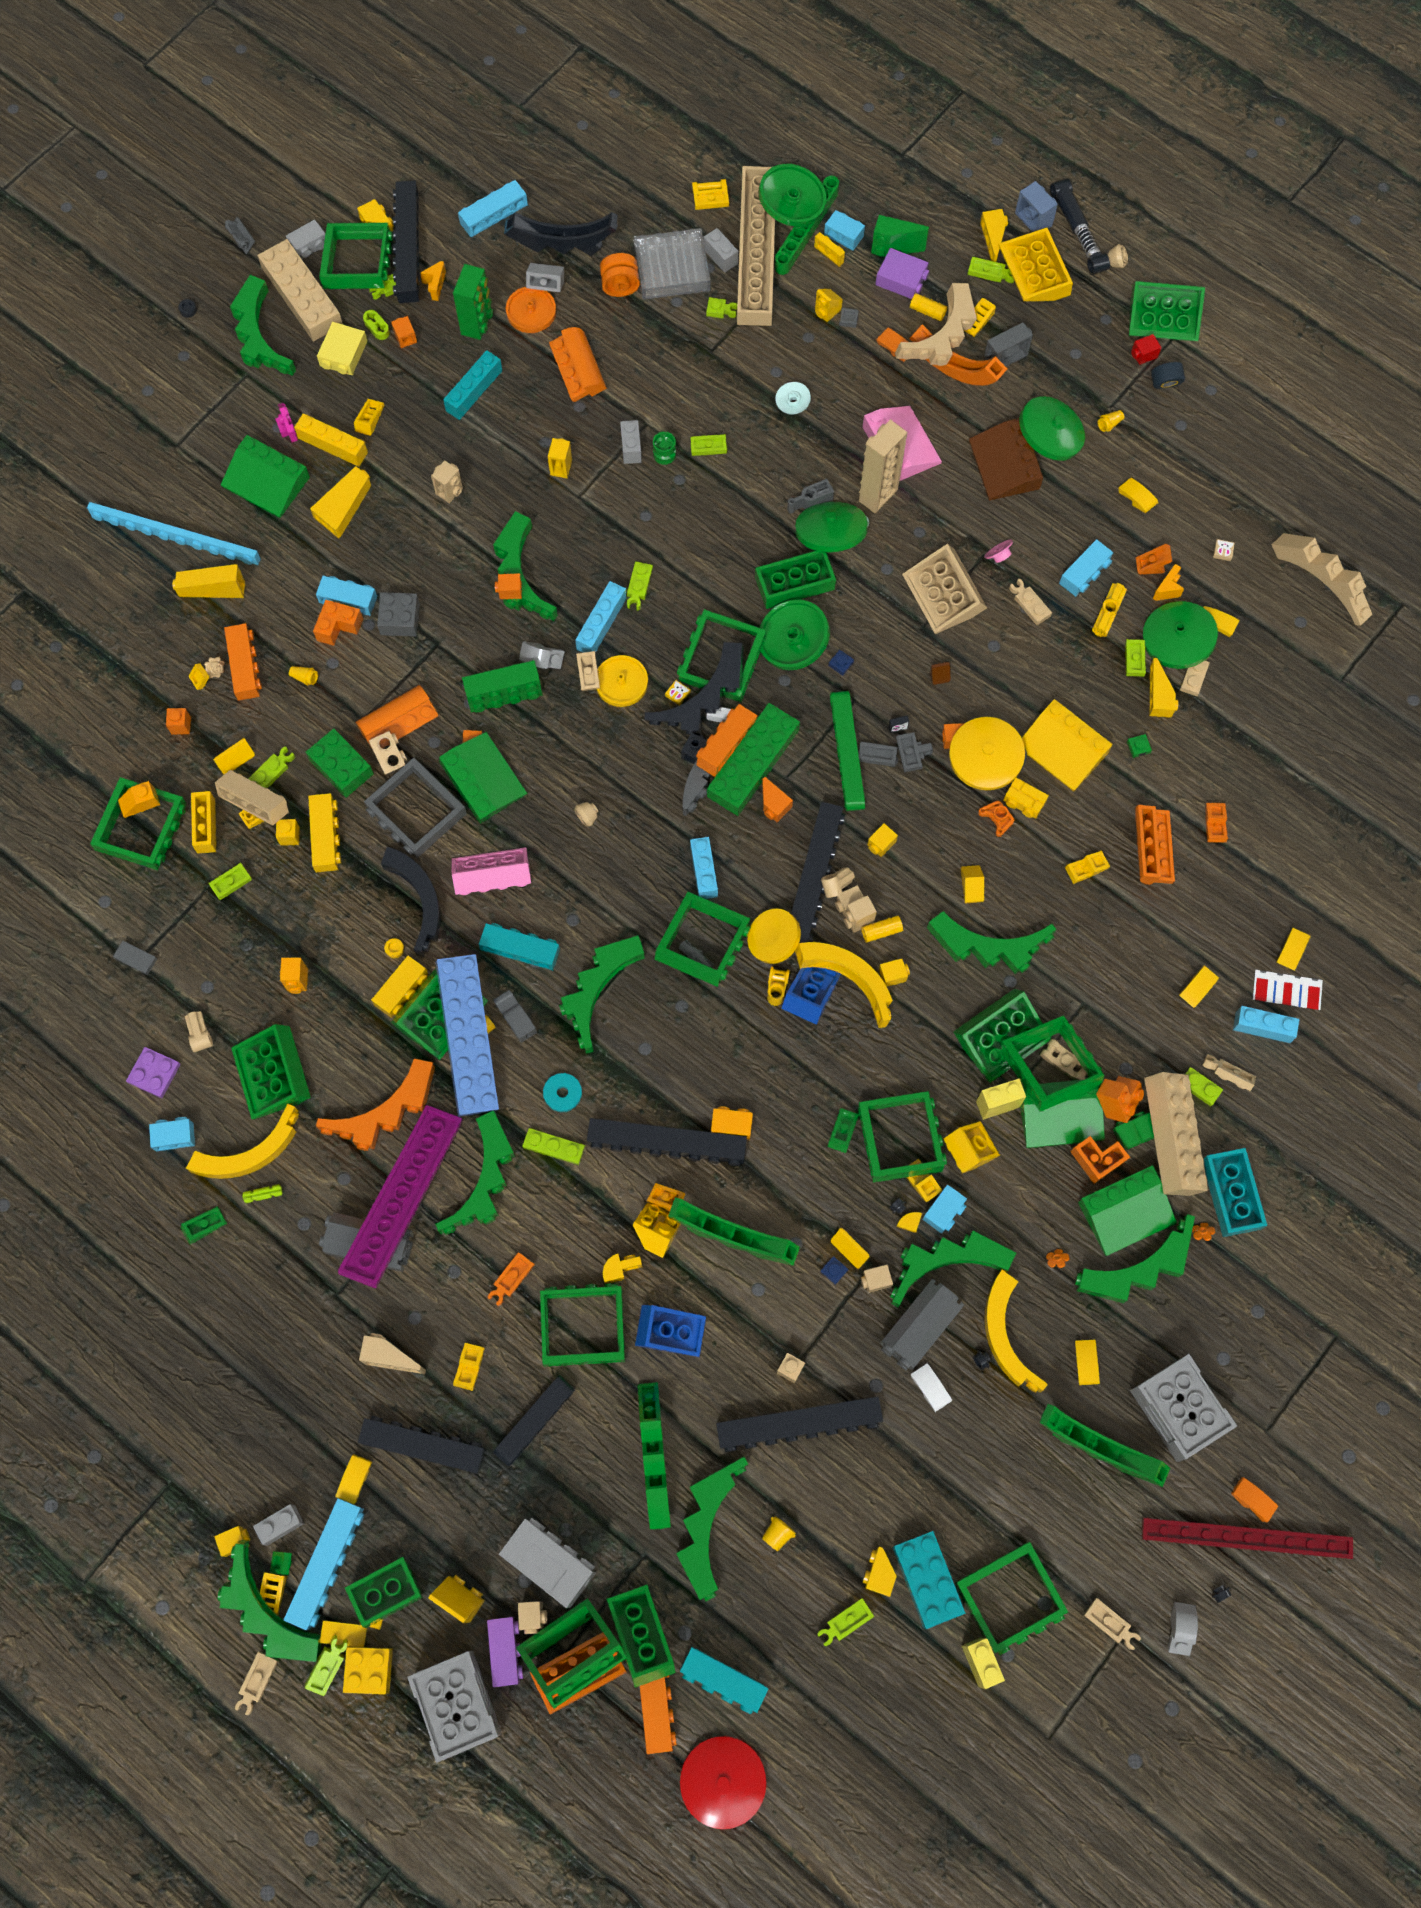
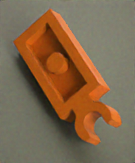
(511, 1277)

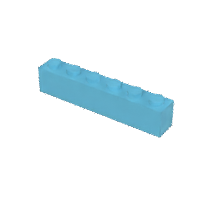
(324, 1564)

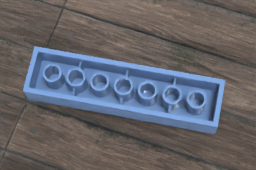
(467, 1035)

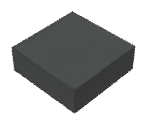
(848, 317)

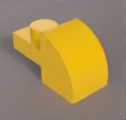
(614, 1268)

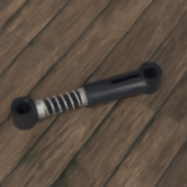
(1063, 193)

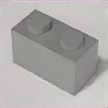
(307, 239)
(721, 250)
(545, 277)
(630, 442)
(278, 1525)

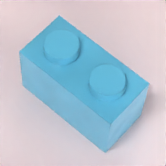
(844, 230)
(172, 1134)
(944, 1209)

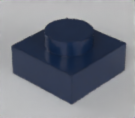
(841, 662)
(834, 1270)

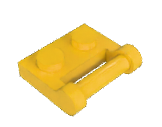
(710, 198)

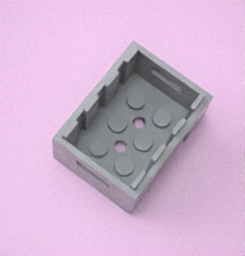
(1171, 1418)
(548, 1562)
(470, 1700)

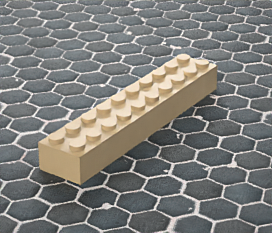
(755, 253)

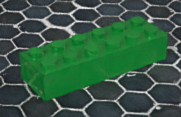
(753, 759)

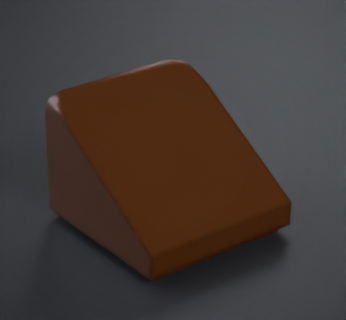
(940, 673)

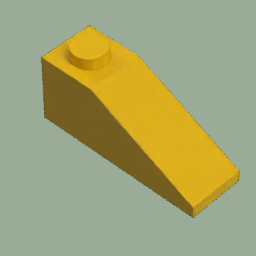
(993, 228)
(1162, 695)

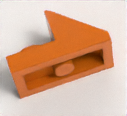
(1154, 560)

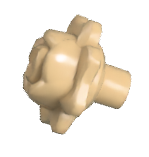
(214, 667)

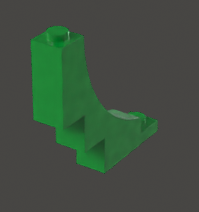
(1168, 1259)
(653, 1456)
(709, 1496)

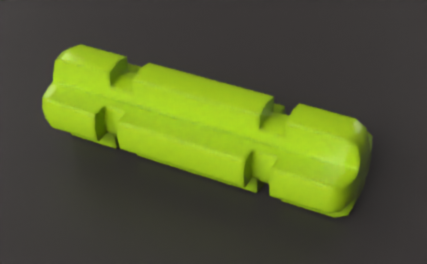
(262, 1193)

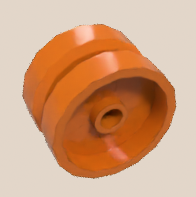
(619, 274)

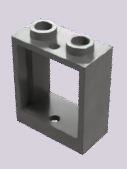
(1010, 345)

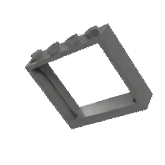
(433, 835)

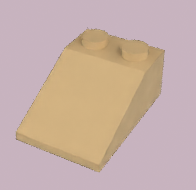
(380, 1353)

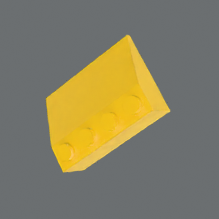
(1037, 267)
(1065, 745)

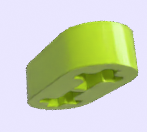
(373, 326)

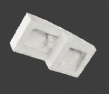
(931, 1387)

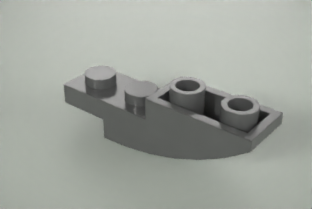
(695, 788)

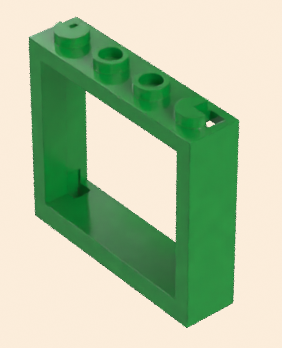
(348, 231)
(750, 663)
(111, 814)
(690, 966)
(1059, 1025)
(905, 1171)
(580, 1359)
(1037, 1627)
(583, 1673)

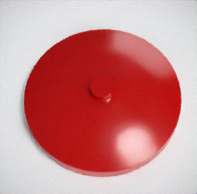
(723, 1782)

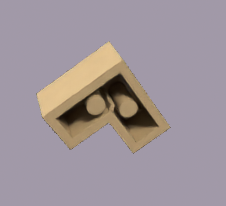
(855, 908)

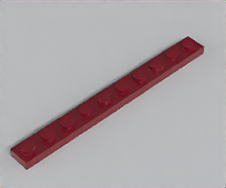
(1247, 1538)

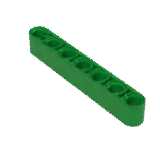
(801, 235)
(847, 751)

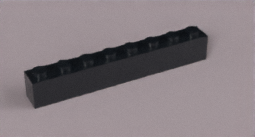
(407, 241)
(816, 867)
(666, 1141)
(798, 1423)

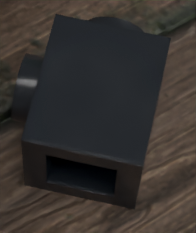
(692, 747)

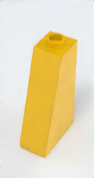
(342, 501)
(210, 582)

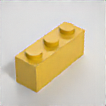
(203, 822)
(400, 987)

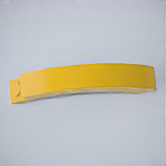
(853, 967)
(250, 1160)
(997, 1336)

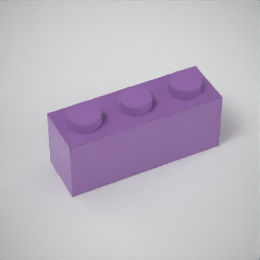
(503, 1651)

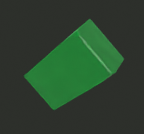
(843, 1130)
(203, 1225)

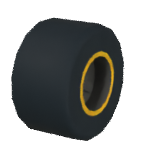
(1168, 375)

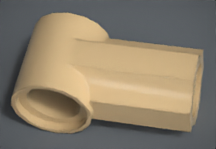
(836, 882)
(199, 1035)

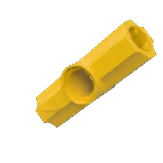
(1111, 602)

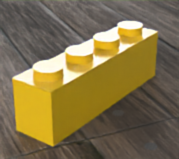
(331, 440)
(323, 832)

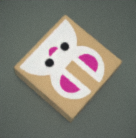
(1223, 550)

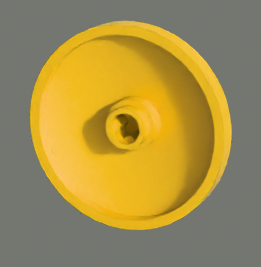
(987, 753)

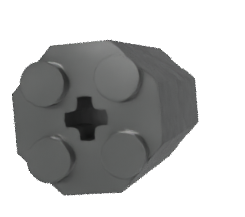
(343, 1230)
(921, 1325)

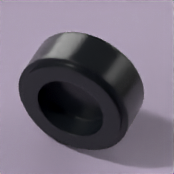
(187, 308)

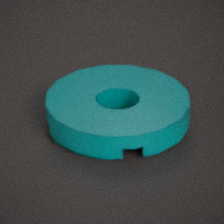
(560, 1081)

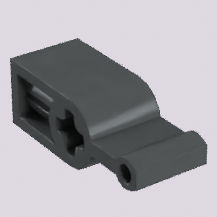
(812, 495)
(515, 1016)

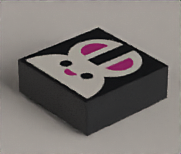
(898, 724)

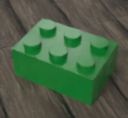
(339, 763)
(383, 1592)

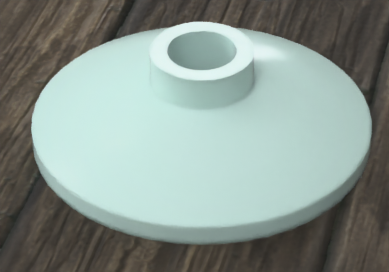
(790, 392)

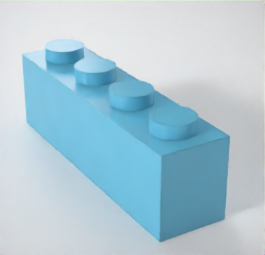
(492, 208)
(601, 618)

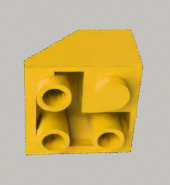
(655, 1229)

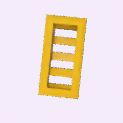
(985, 308)
(364, 426)
(280, 1589)

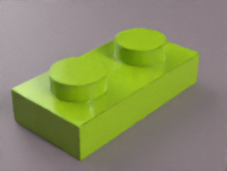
(708, 445)
(1135, 657)
(230, 881)
(1203, 1087)

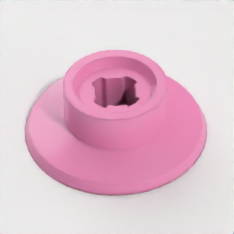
(1000, 551)

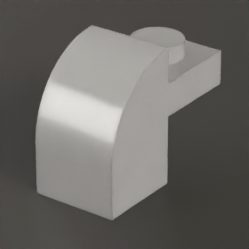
(543, 656)
(1184, 1628)

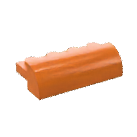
(577, 364)
(398, 716)
(1154, 845)
(561, 1665)

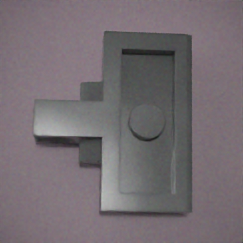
(912, 751)

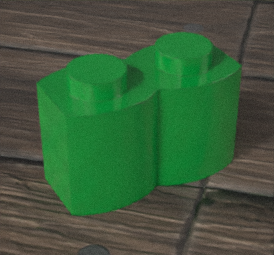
(1135, 1131)

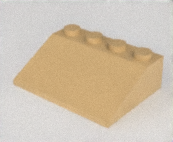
(944, 589)

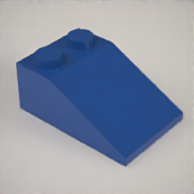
(810, 992)
(670, 1330)

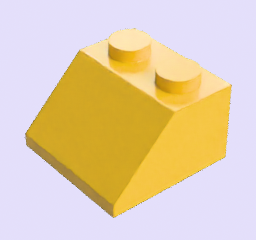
(971, 1147)

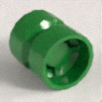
(664, 448)

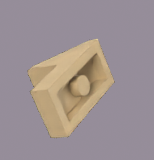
(588, 671)

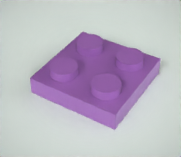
(153, 1072)

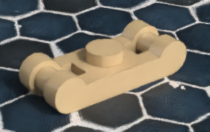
(1064, 1062)

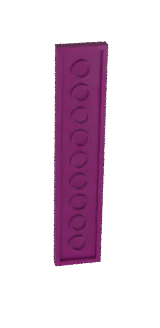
(400, 1197)

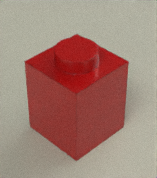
(1146, 349)

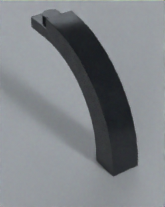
(408, 869)

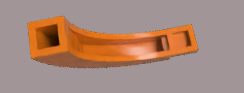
(965, 369)

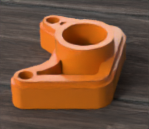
(999, 815)

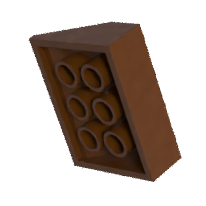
(1006, 461)

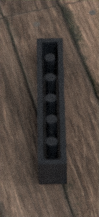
(422, 1446)

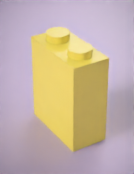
(342, 348)
(1000, 1099)
(983, 1663)

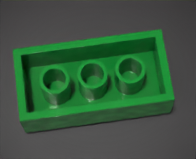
(472, 301)
(795, 578)
(502, 686)
(641, 1636)

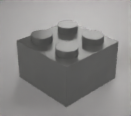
(398, 614)

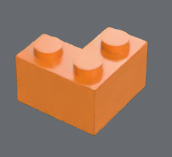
(336, 618)
(1120, 1098)
(1099, 1163)

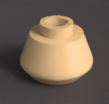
(1118, 256)
(586, 813)

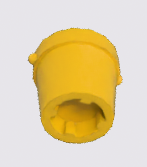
(778, 1533)

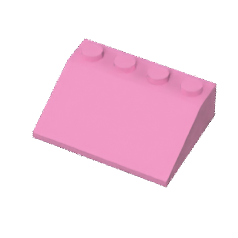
(919, 451)

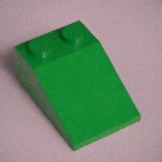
(898, 235)

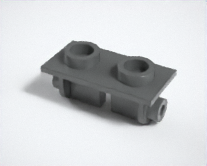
(240, 234)

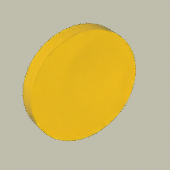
(622, 681)
(774, 936)

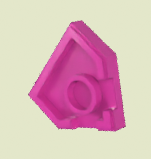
(285, 424)

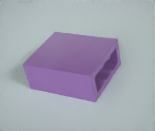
(902, 273)

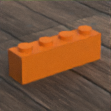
(242, 662)
(726, 740)
(657, 1716)

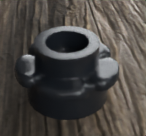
(898, 1205)
(982, 1360)
(1221, 1593)

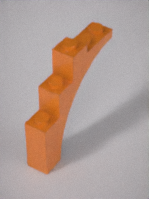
(389, 1115)

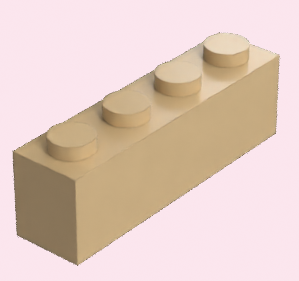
(251, 797)

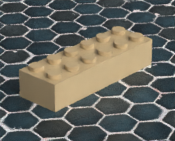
(299, 289)
(882, 465)
(1176, 1134)

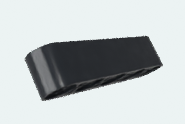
(534, 1421)

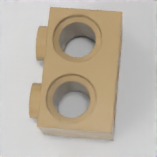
(383, 754)

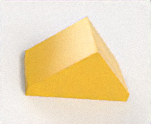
(972, 883)

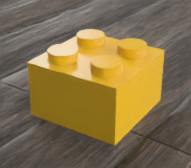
(367, 1670)

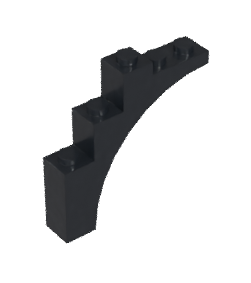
(563, 238)
(727, 677)

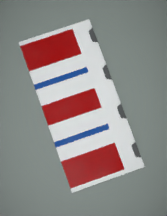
(1287, 989)

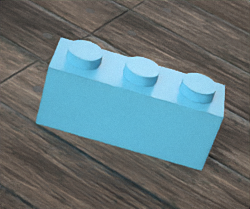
(1086, 568)
(347, 593)
(704, 868)
(1266, 1024)

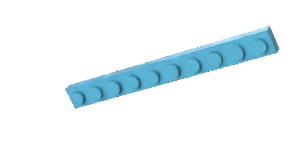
(173, 533)

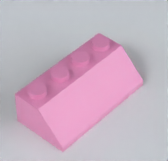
(491, 871)

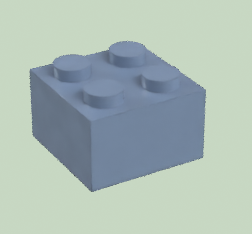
(1036, 207)

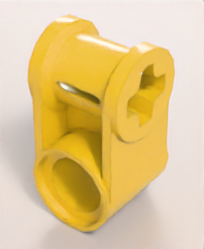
(777, 983)

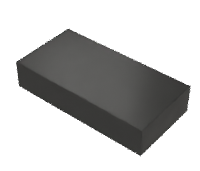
(877, 754)
(135, 958)

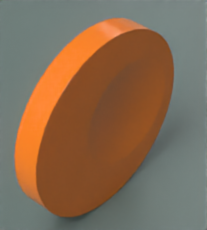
(530, 310)

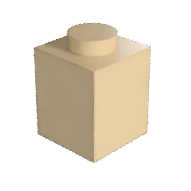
(876, 1279)
(790, 1368)

